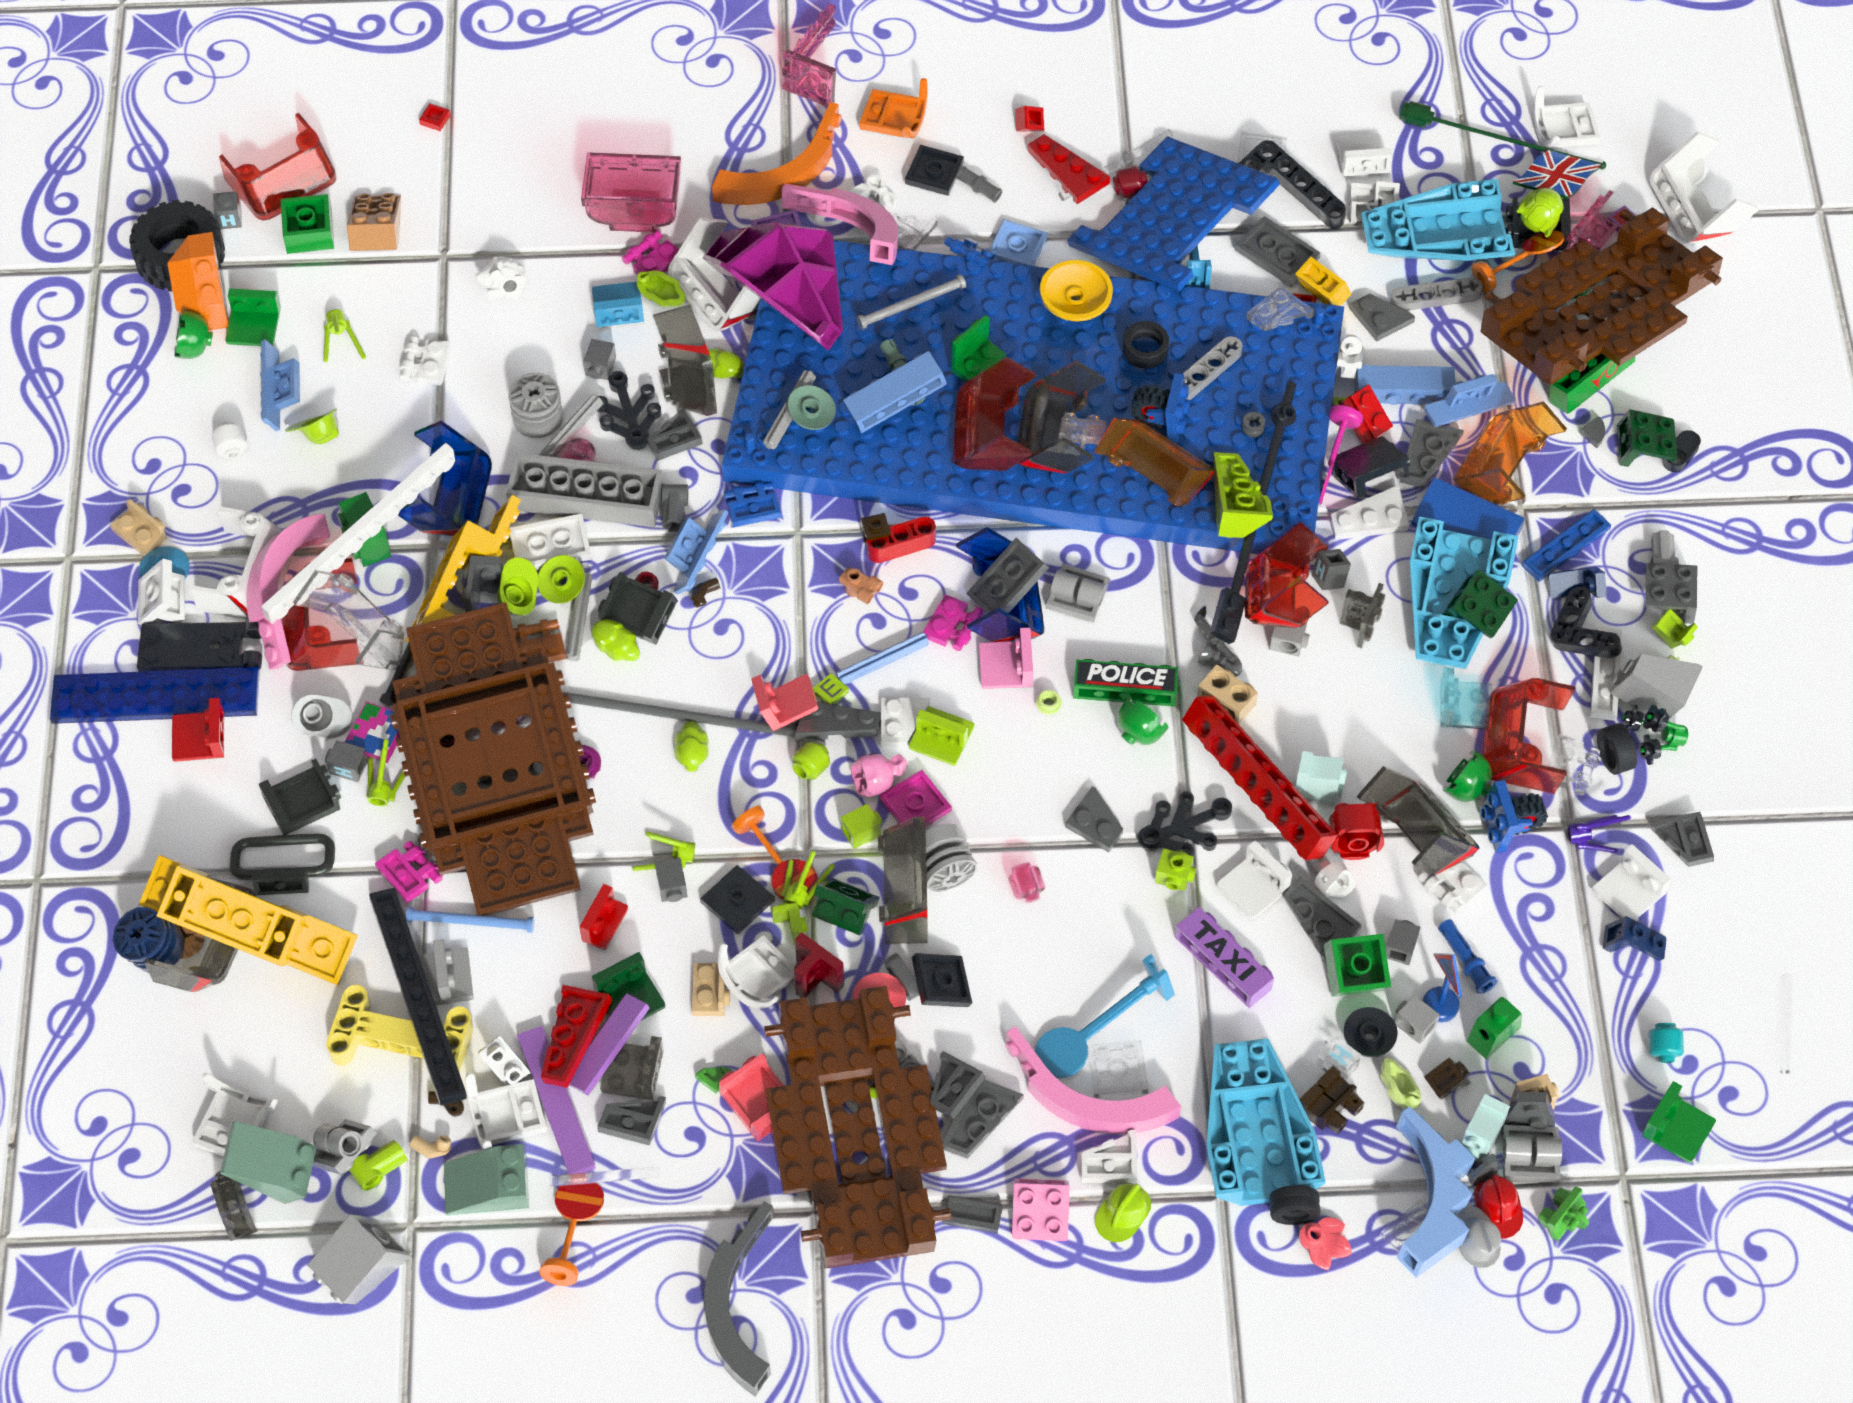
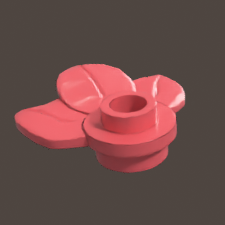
(1328, 1243)

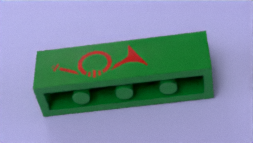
(1579, 386)

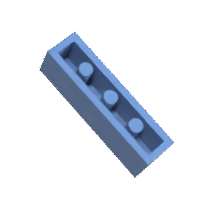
(1406, 383)
(895, 391)

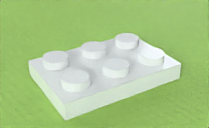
(551, 538)

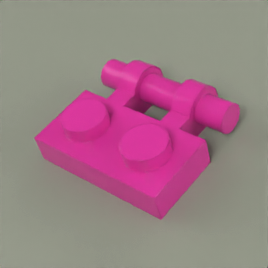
(657, 260)
(946, 619)
(403, 876)

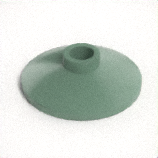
(816, 401)

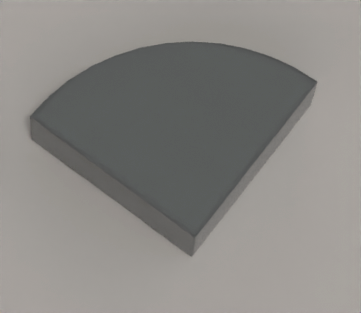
(1594, 431)
(1484, 1171)

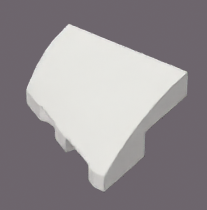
(1369, 196)

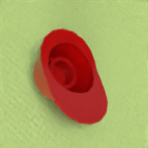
(1501, 1204)

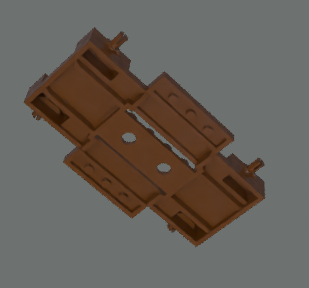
(1644, 268)
(842, 1049)

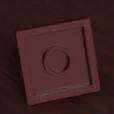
(814, 966)

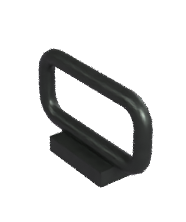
(282, 879)

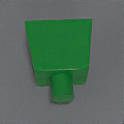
(1499, 1022)

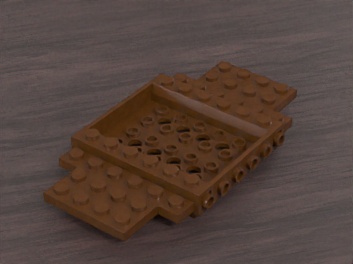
(516, 831)

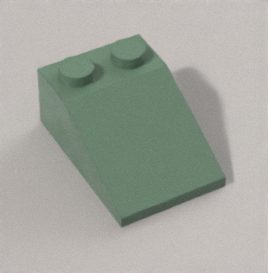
(268, 1161)
(487, 1181)

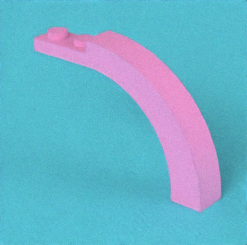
(852, 209)
(265, 577)
(1088, 1112)

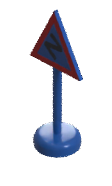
(1442, 998)

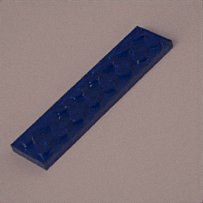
(152, 694)

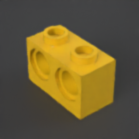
(1322, 283)

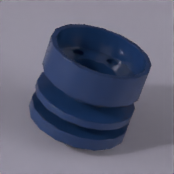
(145, 935)

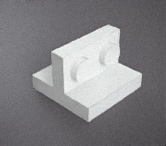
(161, 594)

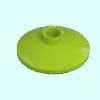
(553, 574)

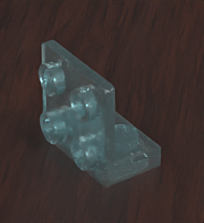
(1462, 702)

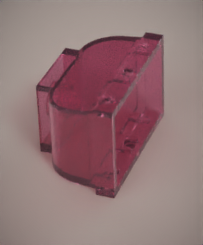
(631, 190)

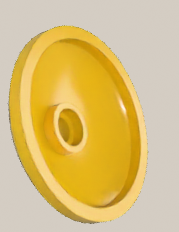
(1076, 281)

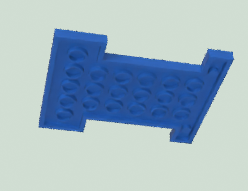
(1174, 211)

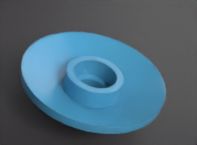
(179, 560)

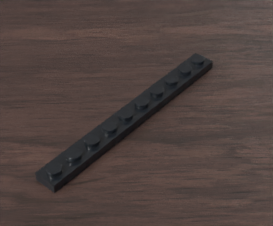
(417, 997)

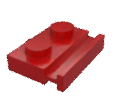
(1374, 417)

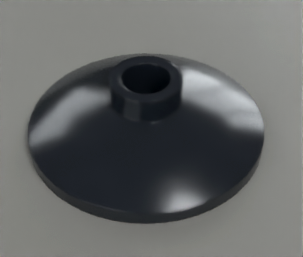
(1374, 1022)

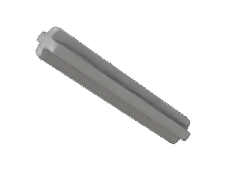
(783, 419)
(572, 426)
(578, 621)

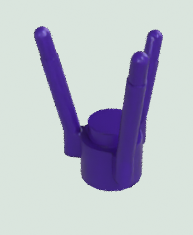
(1581, 832)

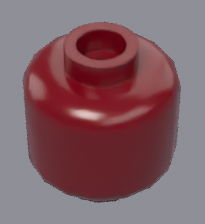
(1129, 181)

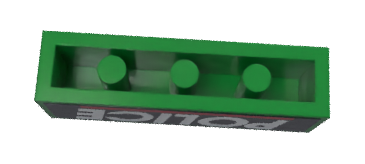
(1118, 681)

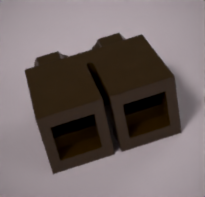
(1328, 1098)

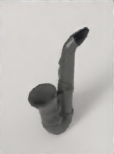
(1220, 654)

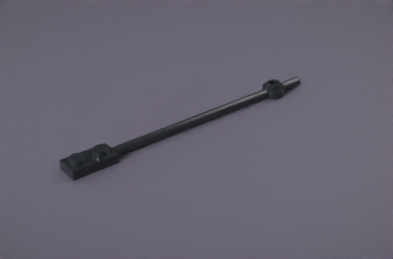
(1230, 602)

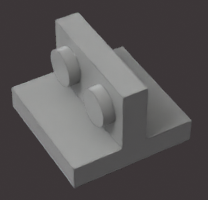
(448, 974)

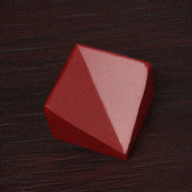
(1029, 119)

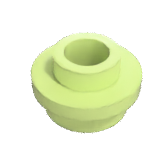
(1048, 696)

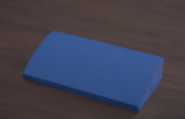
(1466, 512)

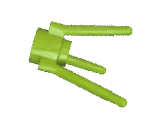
(336, 325)
(379, 792)
(681, 849)
(797, 892)

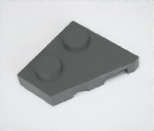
(674, 437)
(1095, 821)
(1686, 838)
(954, 1085)
(1531, 1110)
(632, 1119)

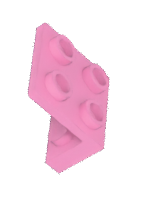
(1007, 663)
(1040, 1209)

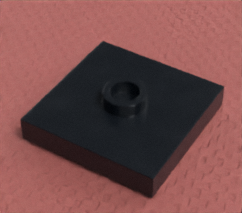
(934, 170)
(737, 899)
(941, 980)

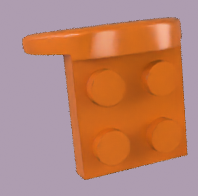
(895, 112)

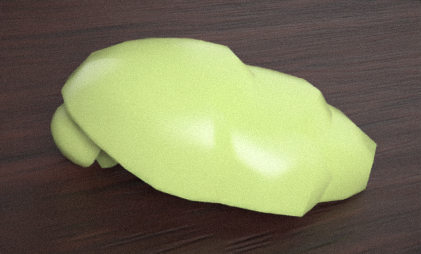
(1400, 1084)

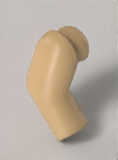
(433, 1149)

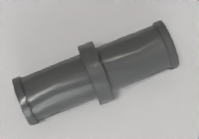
(979, 184)

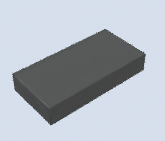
(974, 1214)

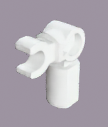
(875, 187)

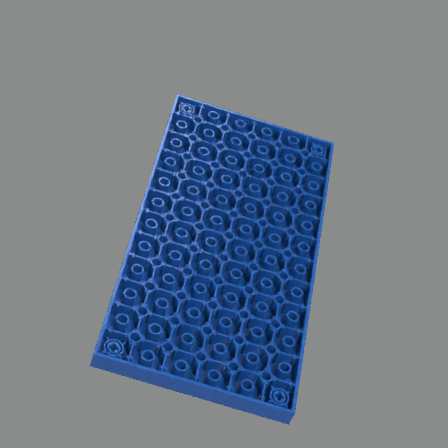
(911, 453)

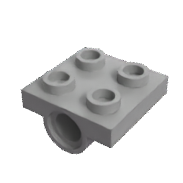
(1077, 592)
(341, 1145)
(1531, 1153)

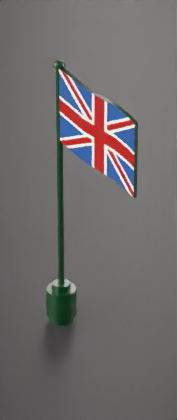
(1550, 170)

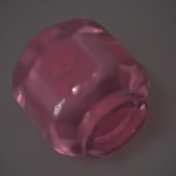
(579, 450)
(1026, 882)

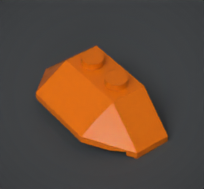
(198, 281)

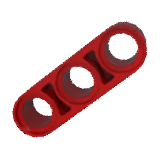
(913, 540)

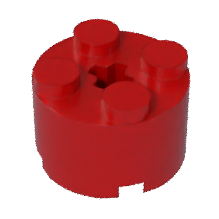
(1357, 830)

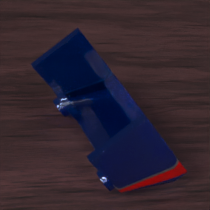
(459, 489)
(999, 625)

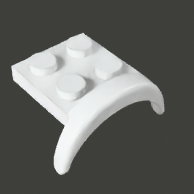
(1564, 123)
(756, 973)
(225, 1108)
(505, 1112)

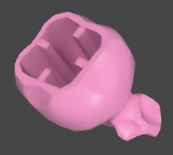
(875, 773)

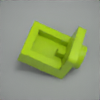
(1673, 629)
(790, 912)

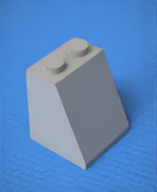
(1656, 682)
(357, 1259)

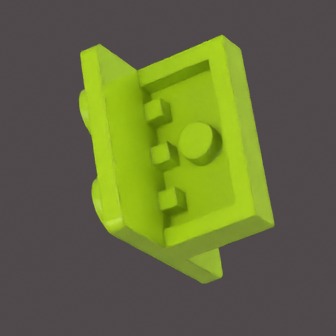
(941, 735)

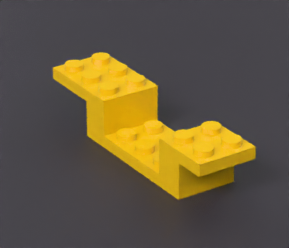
(467, 542)
(247, 922)

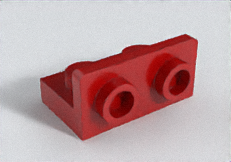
(602, 918)

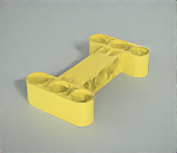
(386, 1031)

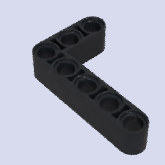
(1294, 175)

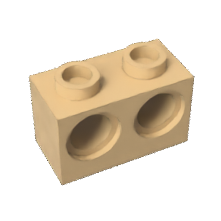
(1231, 689)

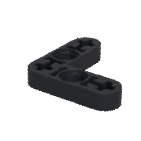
(1610, 642)

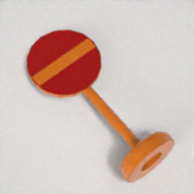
(1534, 245)
(749, 821)
(576, 1204)

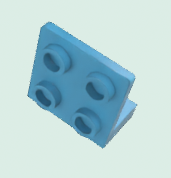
(617, 304)

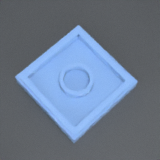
(1018, 243)

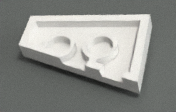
(1372, 516)

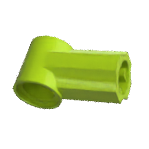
(371, 1168)

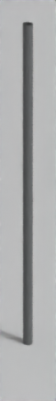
(682, 715)

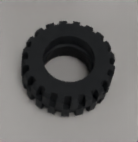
(164, 225)

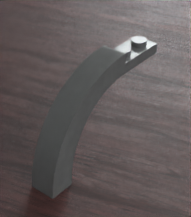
(735, 1356)

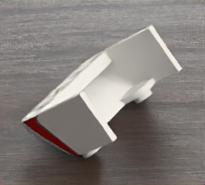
(1678, 191)
(704, 286)
(231, 592)

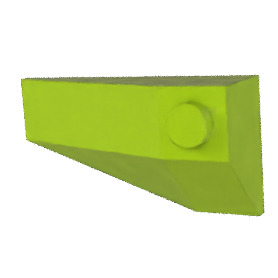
(1238, 499)

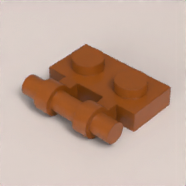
(553, 643)

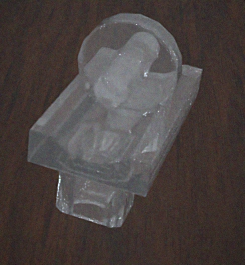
(1082, 430)

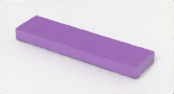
(608, 1043)

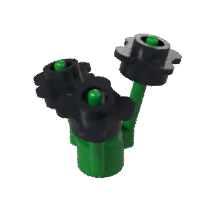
(1657, 720)

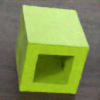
(861, 825)

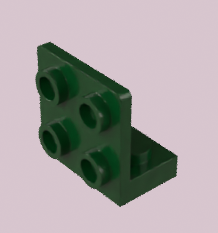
(1645, 435)
(1481, 603)
(631, 978)

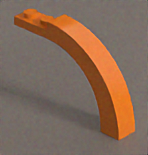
(767, 186)

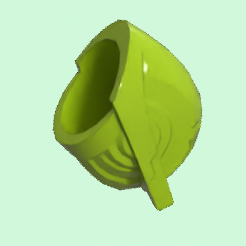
(1541, 210)

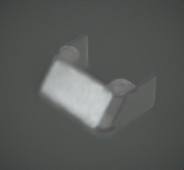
(356, 614)

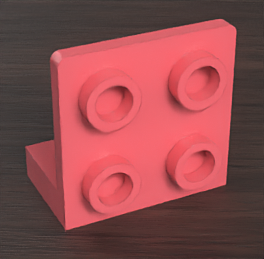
(785, 702)

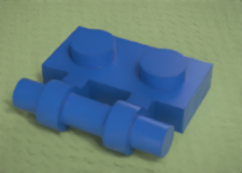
(970, 250)
(752, 509)

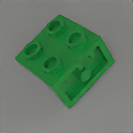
(252, 317)
(973, 351)
(1678, 1125)

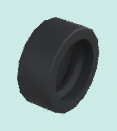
(1144, 359)
(1616, 748)

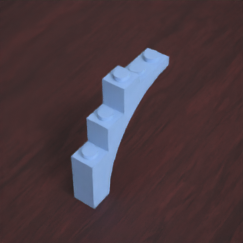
(1447, 1196)

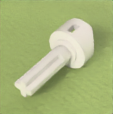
(1330, 877)

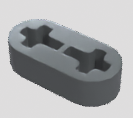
(898, 969)

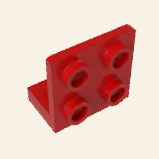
(199, 734)

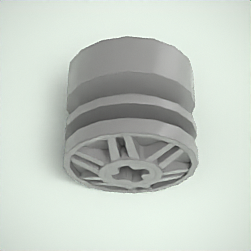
(535, 405)
(947, 858)

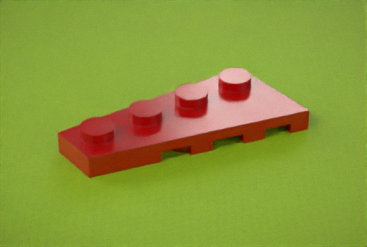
(1072, 171)
(575, 1027)

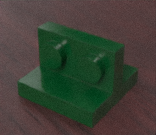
(844, 905)

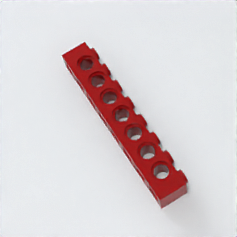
(1259, 778)

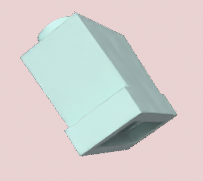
(1321, 778)
(1485, 1127)

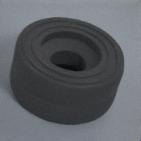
(1294, 1205)

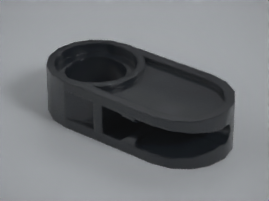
(1687, 447)

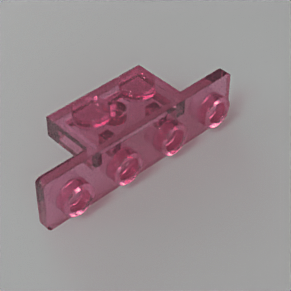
(1594, 226)

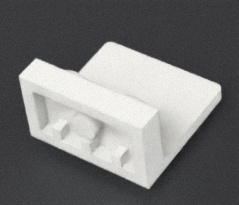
(1364, 155)
(1632, 884)

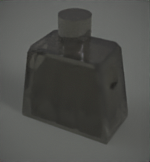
(228, 1198)

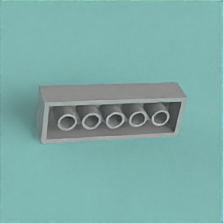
(586, 488)

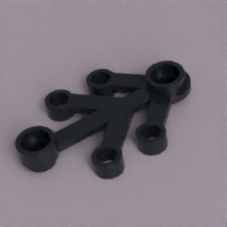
(628, 413)
(1182, 827)

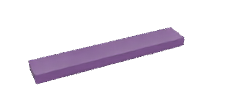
(556, 1105)

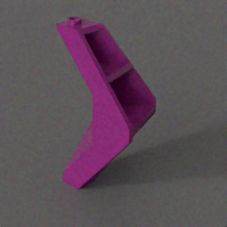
(788, 270)

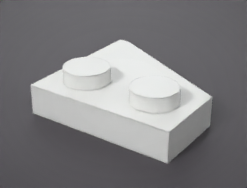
(899, 719)
(1111, 1162)

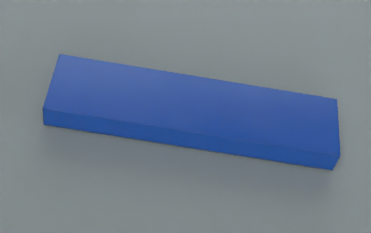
(1566, 545)

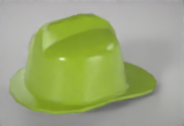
(318, 429)
(518, 586)
(1122, 1212)

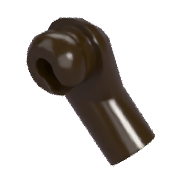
(702, 589)
(454, 1109)

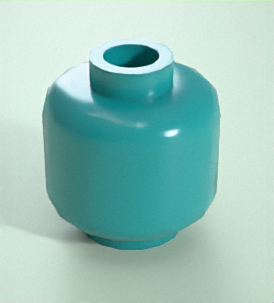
(1666, 1042)

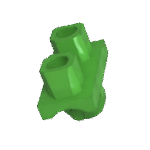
(1568, 1215)

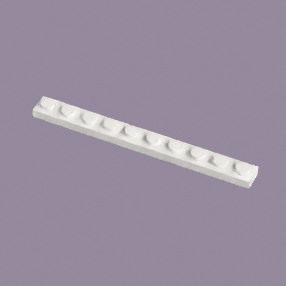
(364, 528)

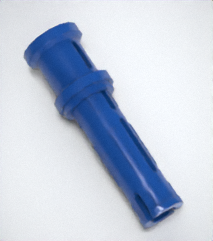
(1473, 965)

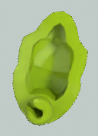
(660, 288)
(726, 363)
(615, 640)
(691, 746)

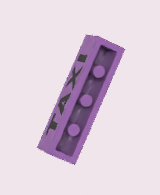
(1224, 957)

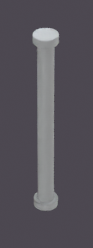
(958, 282)

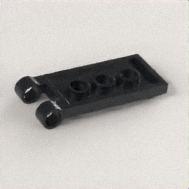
(189, 646)

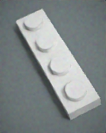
(1603, 703)

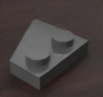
(1380, 316)

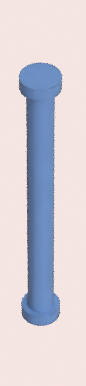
(468, 919)

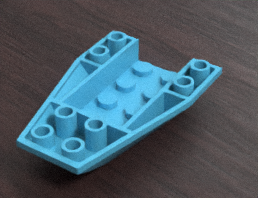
(1441, 224)
(1437, 571)
(1257, 1126)

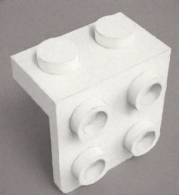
(1256, 881)

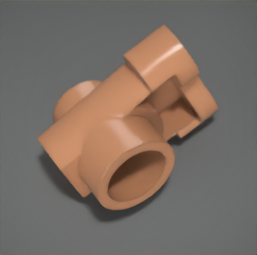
(860, 585)

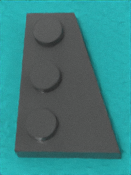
(1428, 450)
(838, 720)
(1319, 915)
(980, 1117)

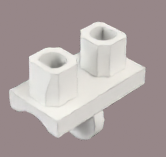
(1350, 356)
(503, 1061)

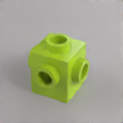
(1175, 870)

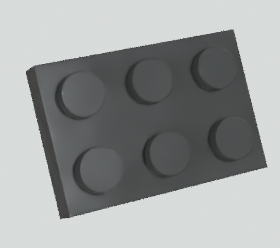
(1275, 250)
(1008, 578)

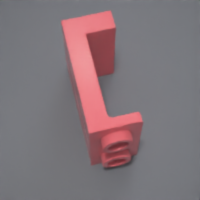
(746, 1094)

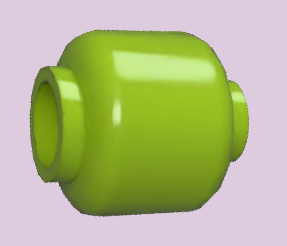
(810, 761)

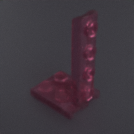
(807, 76)

